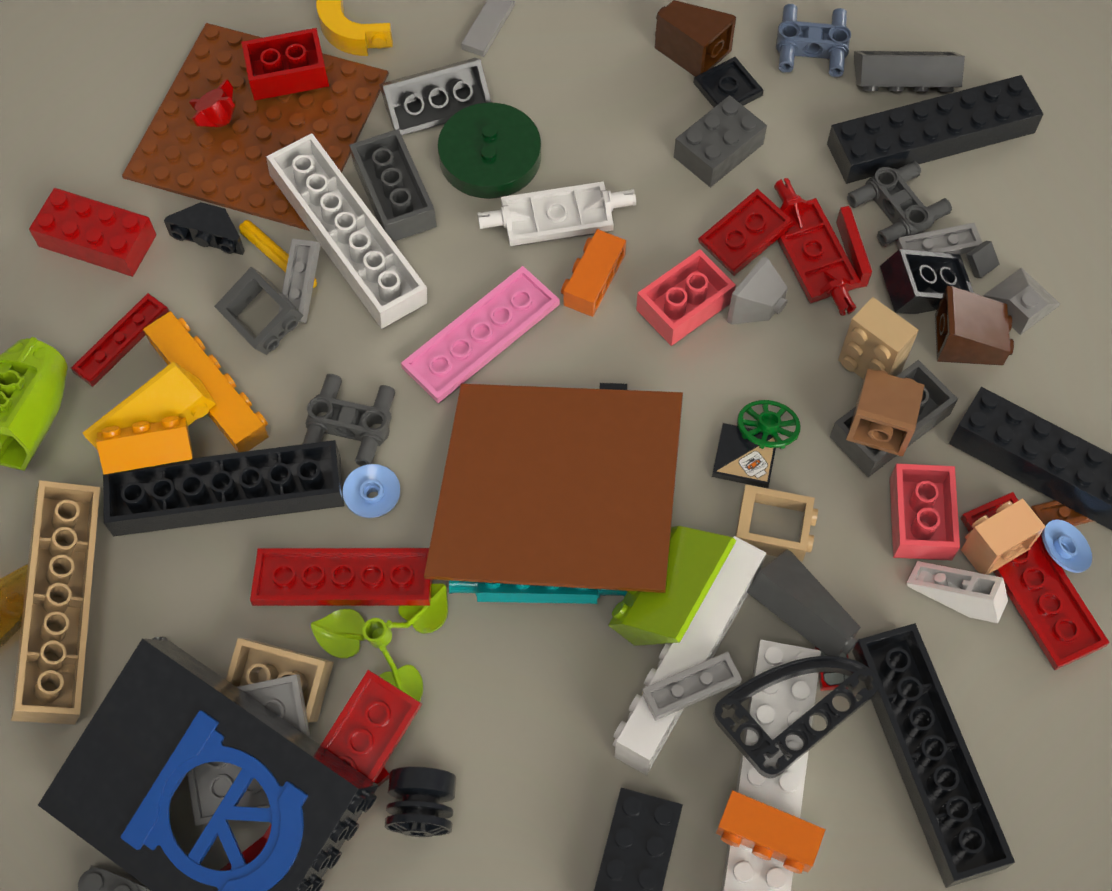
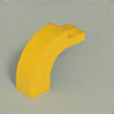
(348, 35)

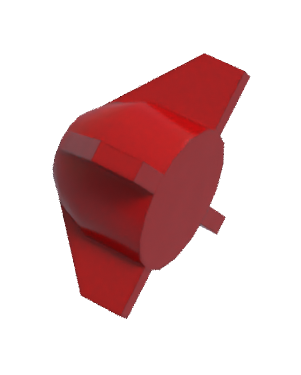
(214, 107)

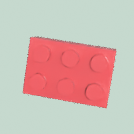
(685, 297)
(924, 512)

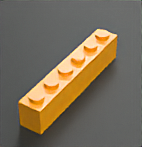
(232, 410)

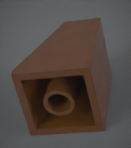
(694, 35)
(972, 329)

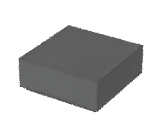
(982, 259)

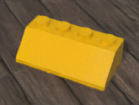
(165, 395)

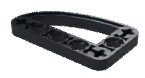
(801, 727)

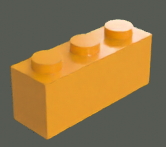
(144, 445)

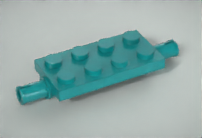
(530, 593)

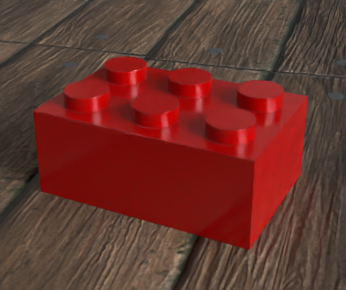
(285, 64)

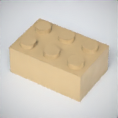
(877, 340)
(261, 662)

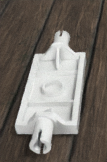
(557, 213)

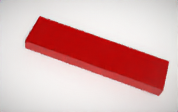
(118, 340)

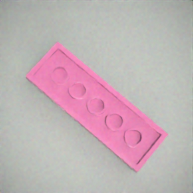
(480, 334)

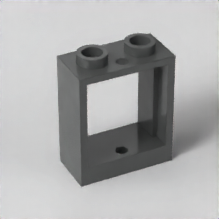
(239, 298)

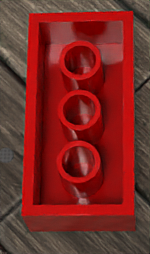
(93, 231)

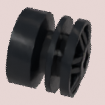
(421, 795)

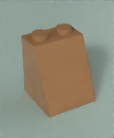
(886, 412)

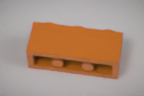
(593, 272)
(770, 833)

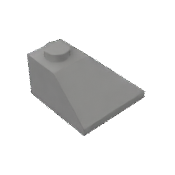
(758, 295)
(1025, 300)

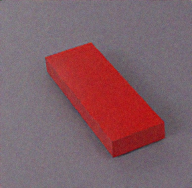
(853, 245)

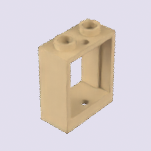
(772, 545)

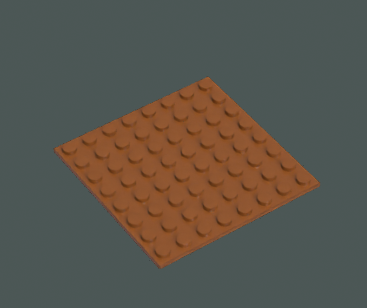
(230, 161)
(558, 488)

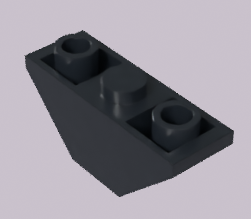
(205, 226)

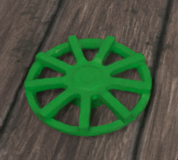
(769, 424)

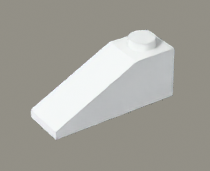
(964, 591)

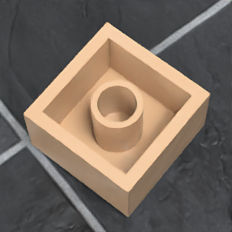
(1002, 536)

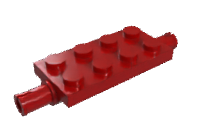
(816, 251)

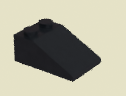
(920, 279)

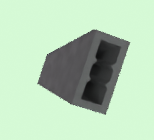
(805, 605)

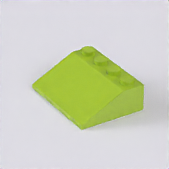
(691, 570)

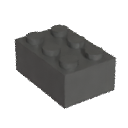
(719, 141)

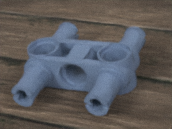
(813, 40)

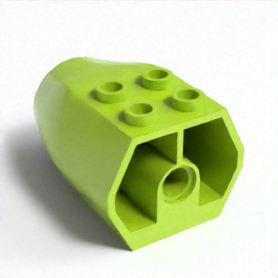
(29, 398)

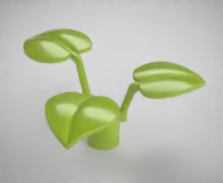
(343, 629)

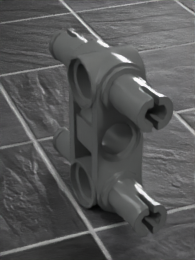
(899, 202)
(349, 418)

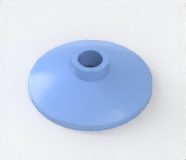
(371, 479)
(1067, 546)

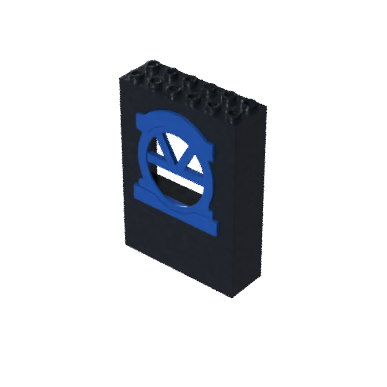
(160, 725)

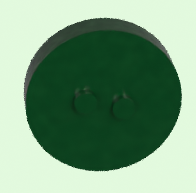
(489, 150)

